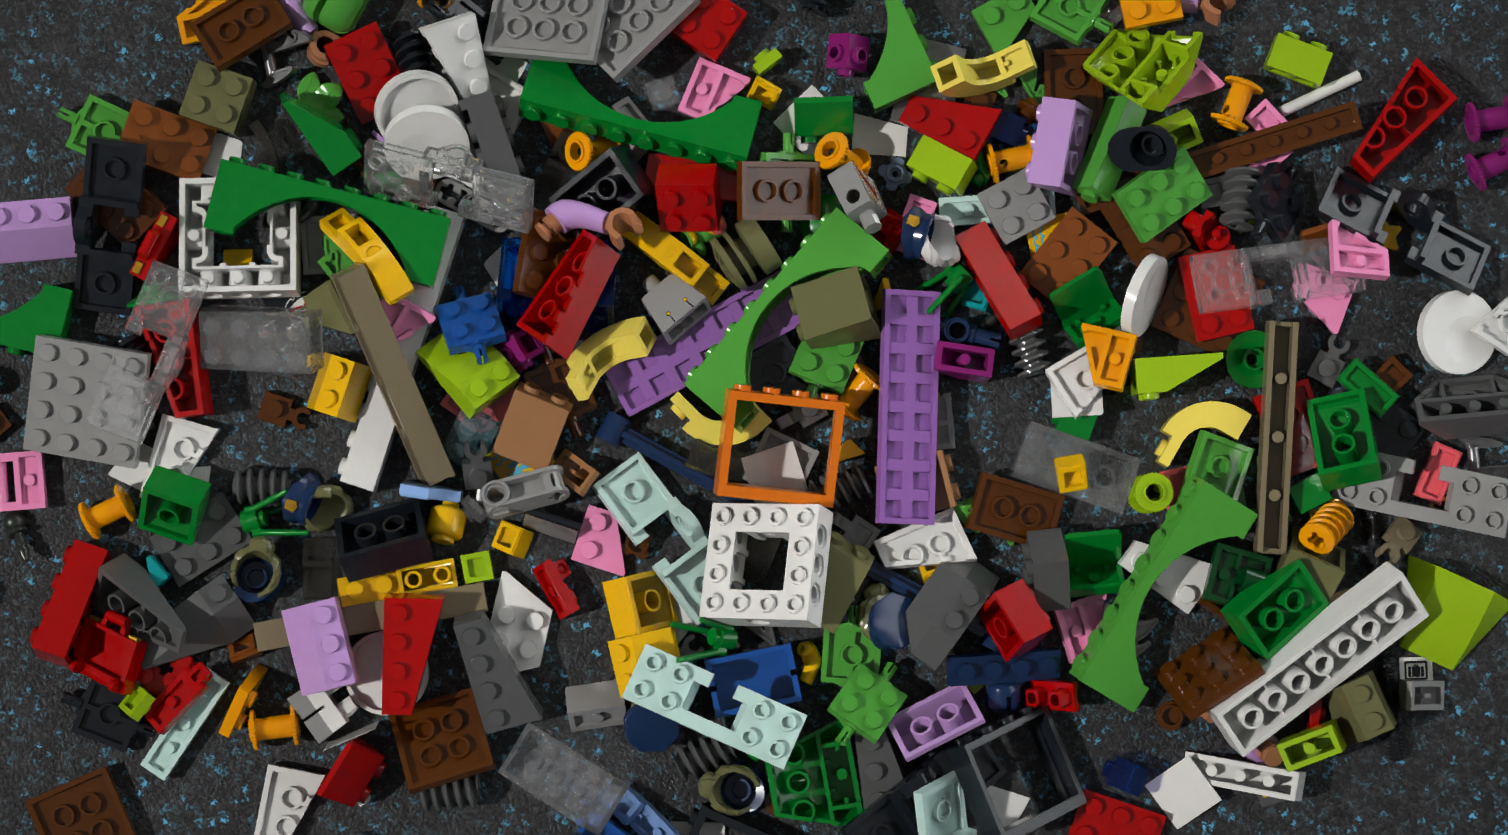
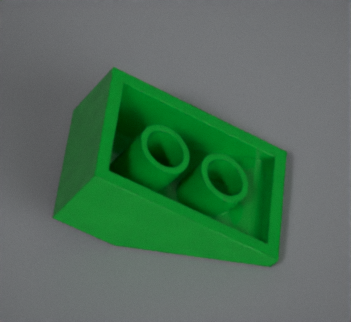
(328, 137)
(1343, 440)
(1275, 609)

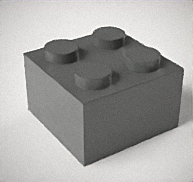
(1047, 568)

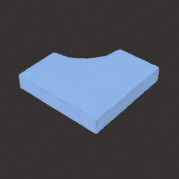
(434, 492)

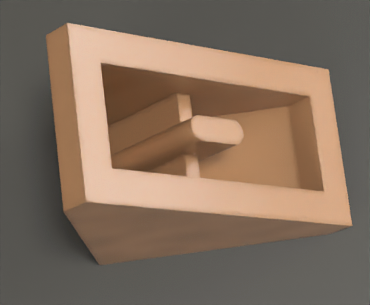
(577, 473)

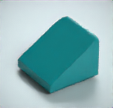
(976, 300)
(158, 571)

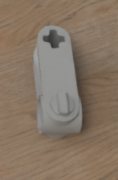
(524, 492)

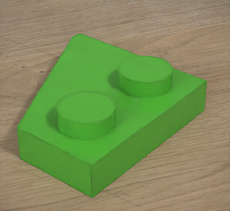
(1002, 21)

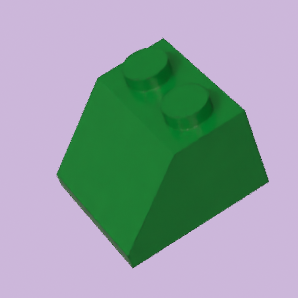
(822, 115)
(173, 505)

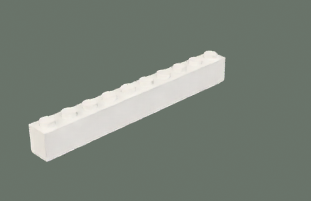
(376, 428)

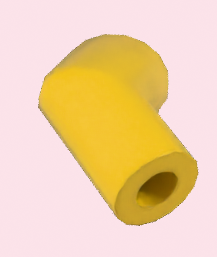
(811, 660)

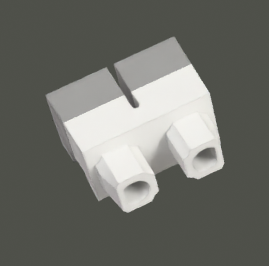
(327, 720)

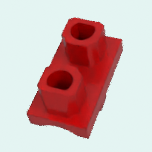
(1206, 231)
(1056, 694)

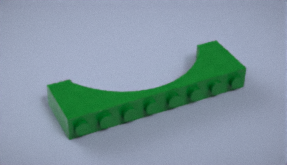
(719, 137)
(247, 191)
(45, 314)

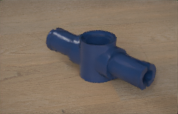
(973, 335)

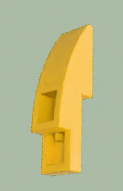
(366, 247)
(678, 259)
(412, 579)

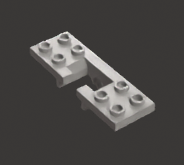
(1472, 502)

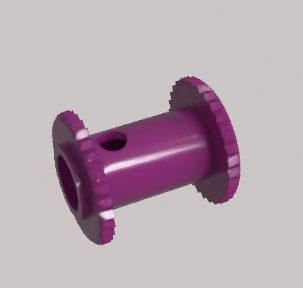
(1484, 120)
(1488, 165)

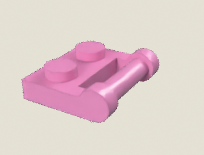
(28, 479)

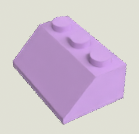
(1058, 144)
(37, 230)
(320, 646)
(935, 721)

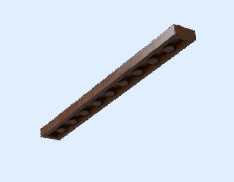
(1263, 144)

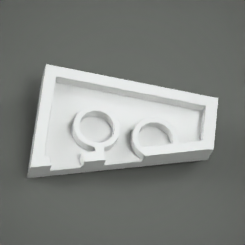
(1074, 381)

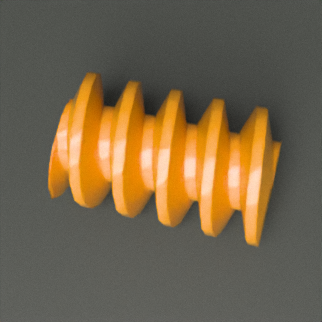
(1327, 527)

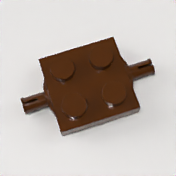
(552, 379)

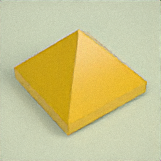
(764, 91)

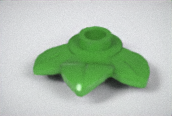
(321, 96)

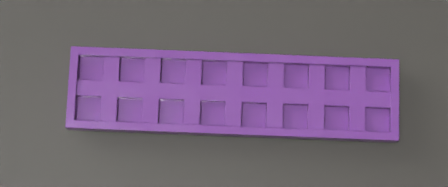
(664, 371)
(907, 408)

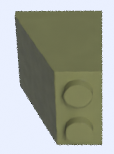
(835, 310)
(1324, 568)
(845, 573)
(1359, 709)

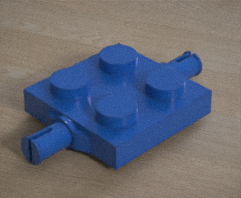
(470, 324)

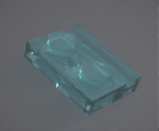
(473, 430)

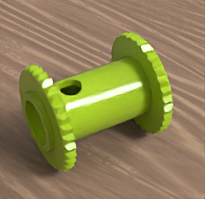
(1162, 493)

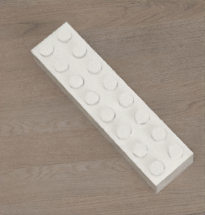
(1321, 657)

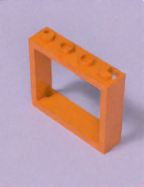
(776, 494)

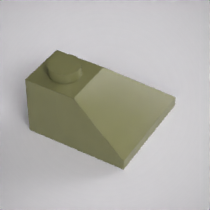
(333, 312)

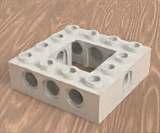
(239, 281)
(802, 598)

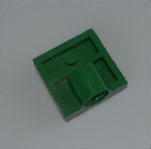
(1232, 572)

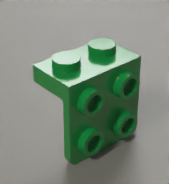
(1086, 301)
(1094, 562)

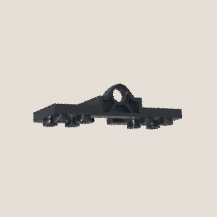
(114, 179)
(1363, 208)
(891, 813)

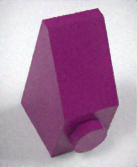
(964, 361)

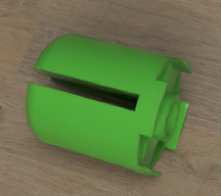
(336, 15)

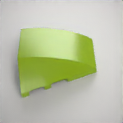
(1144, 65)
(1457, 613)

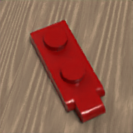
(178, 697)

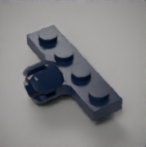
(1003, 679)

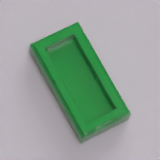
(1378, 393)

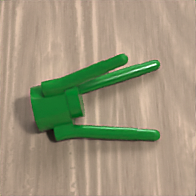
(957, 280)
(255, 519)
(721, 638)

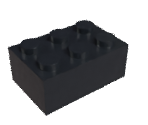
(609, 183)
(383, 539)

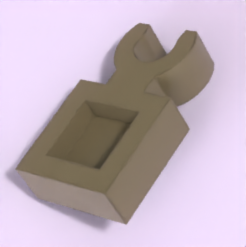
(1400, 539)

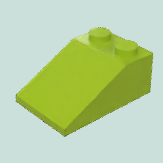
(1160, 374)
(466, 382)

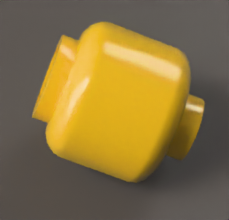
(446, 523)

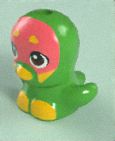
(696, 240)

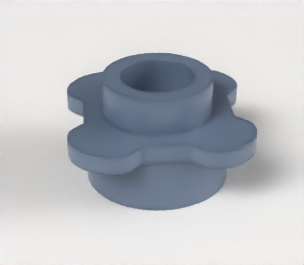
(891, 181)

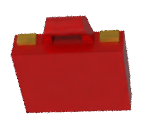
(156, 245)
(109, 653)

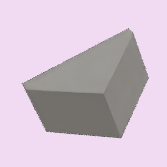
(1421, 694)

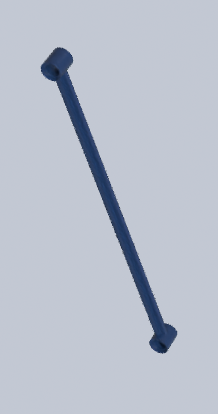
(617, 431)

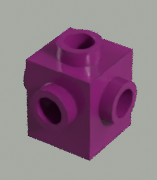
(847, 54)
(520, 349)

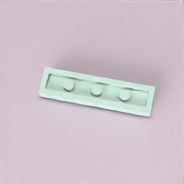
(969, 211)
(171, 746)

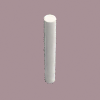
(1320, 93)

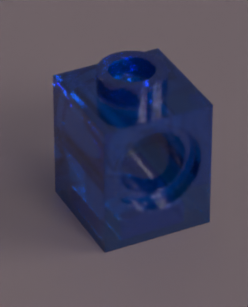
(1009, 130)
(1124, 775)

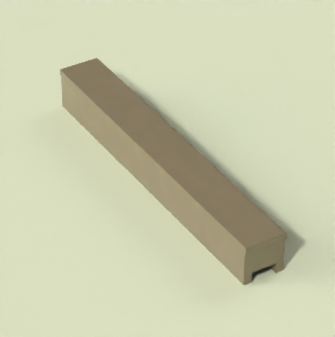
(392, 374)
(1276, 437)
(370, 616)

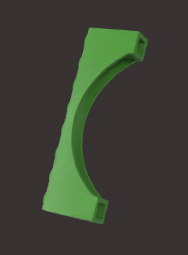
(903, 64)
(831, 249)
(1110, 655)

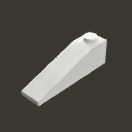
(1250, 776)

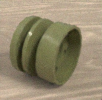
(745, 253)

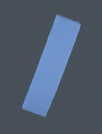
(642, 815)

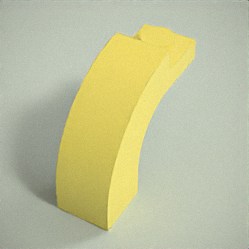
(983, 75)
(605, 349)
(1210, 414)
(708, 429)

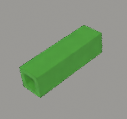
(1097, 173)

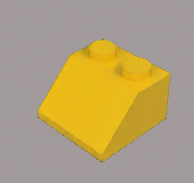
(339, 388)
(639, 604)
(627, 650)

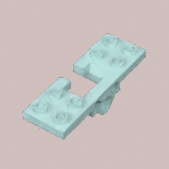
(638, 498)
(668, 688)
(942, 808)

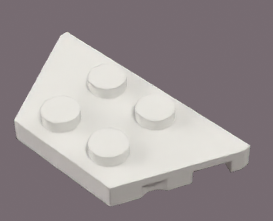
(521, 622)

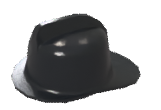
(1142, 148)

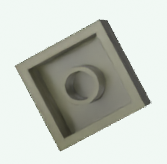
(218, 98)

